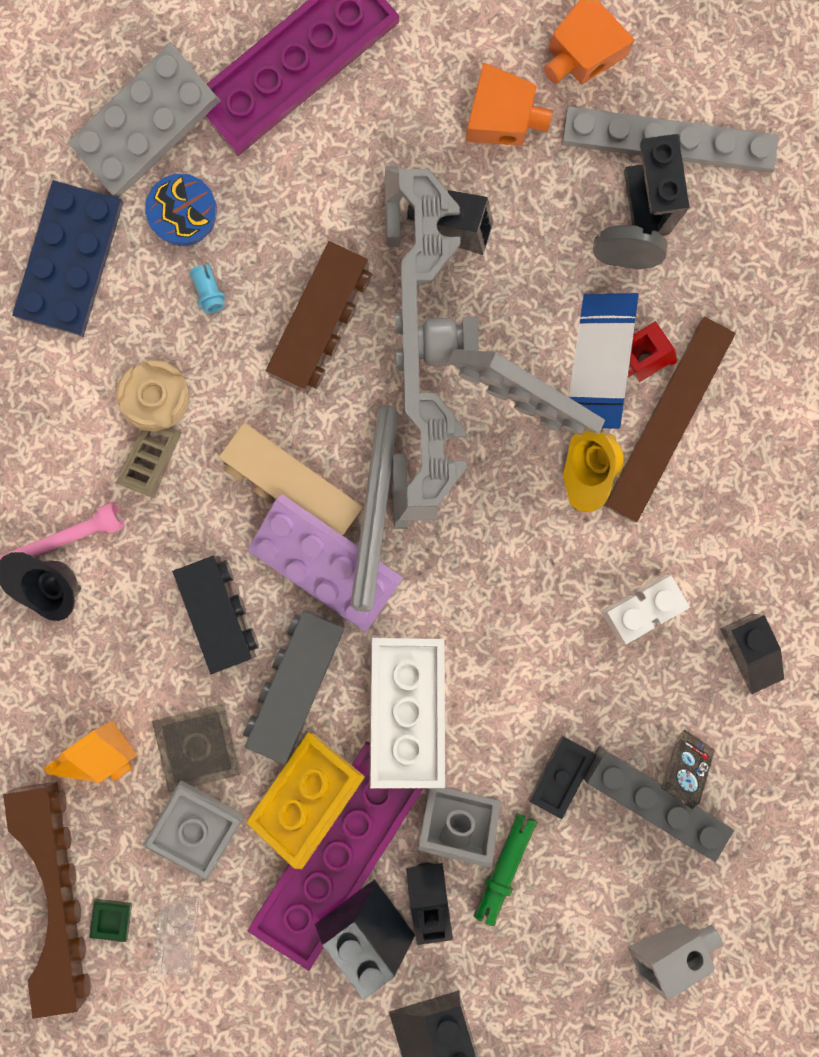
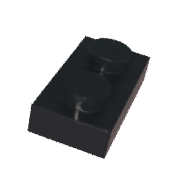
(561, 777)

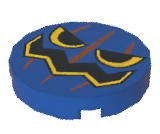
(181, 209)

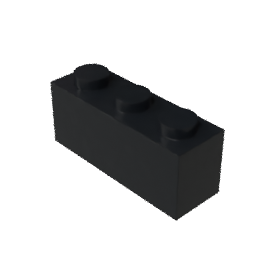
(216, 613)

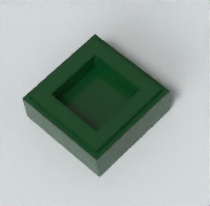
(110, 920)

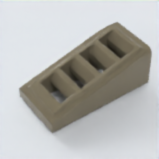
(155, 475)

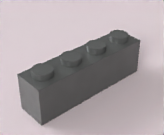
(294, 686)
(647, 799)

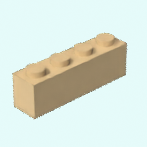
(279, 473)

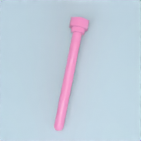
(102, 521)

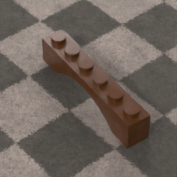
(37, 823)

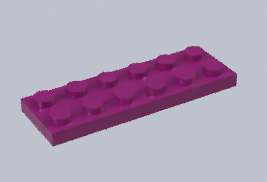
(293, 65)
(334, 869)

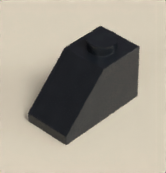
(755, 651)
(429, 903)

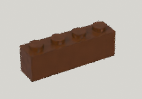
(318, 318)

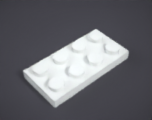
(407, 713)

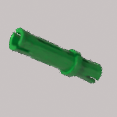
(499, 884)

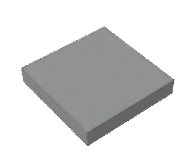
(193, 830)

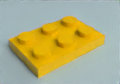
(305, 800)

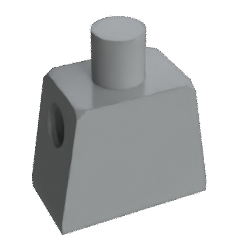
(675, 958)

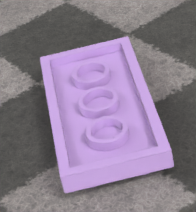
(318, 560)

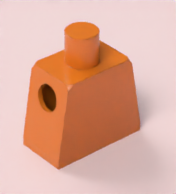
(587, 43)
(504, 109)

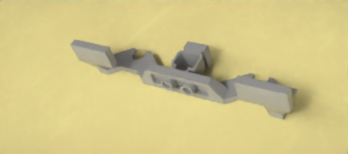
(429, 342)

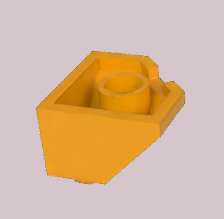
(95, 756)

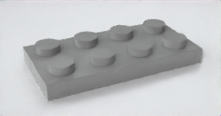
(144, 121)
(529, 393)

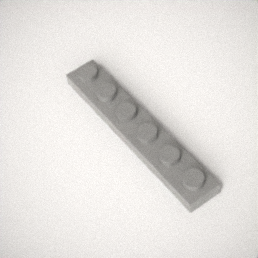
(697, 142)

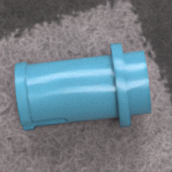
(210, 297)

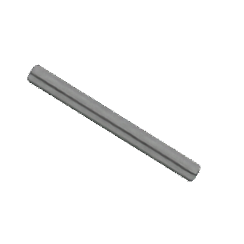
(374, 510)

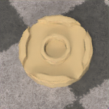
(153, 396)

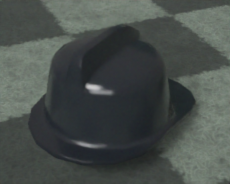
(39, 585)

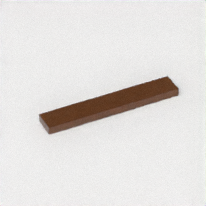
(669, 419)

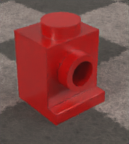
(653, 342)

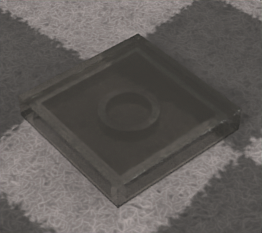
(196, 746)

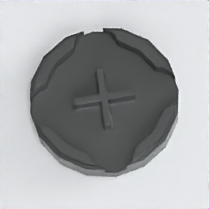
(630, 247)

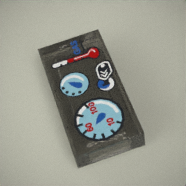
(688, 769)

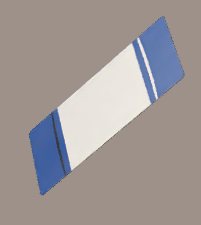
(604, 354)

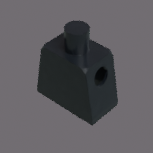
(471, 225)

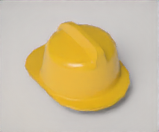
(591, 468)

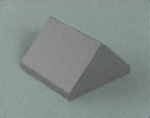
(459, 826)

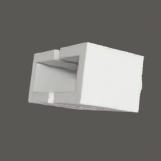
(633, 618)

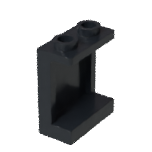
(657, 186)

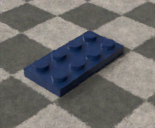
(68, 258)

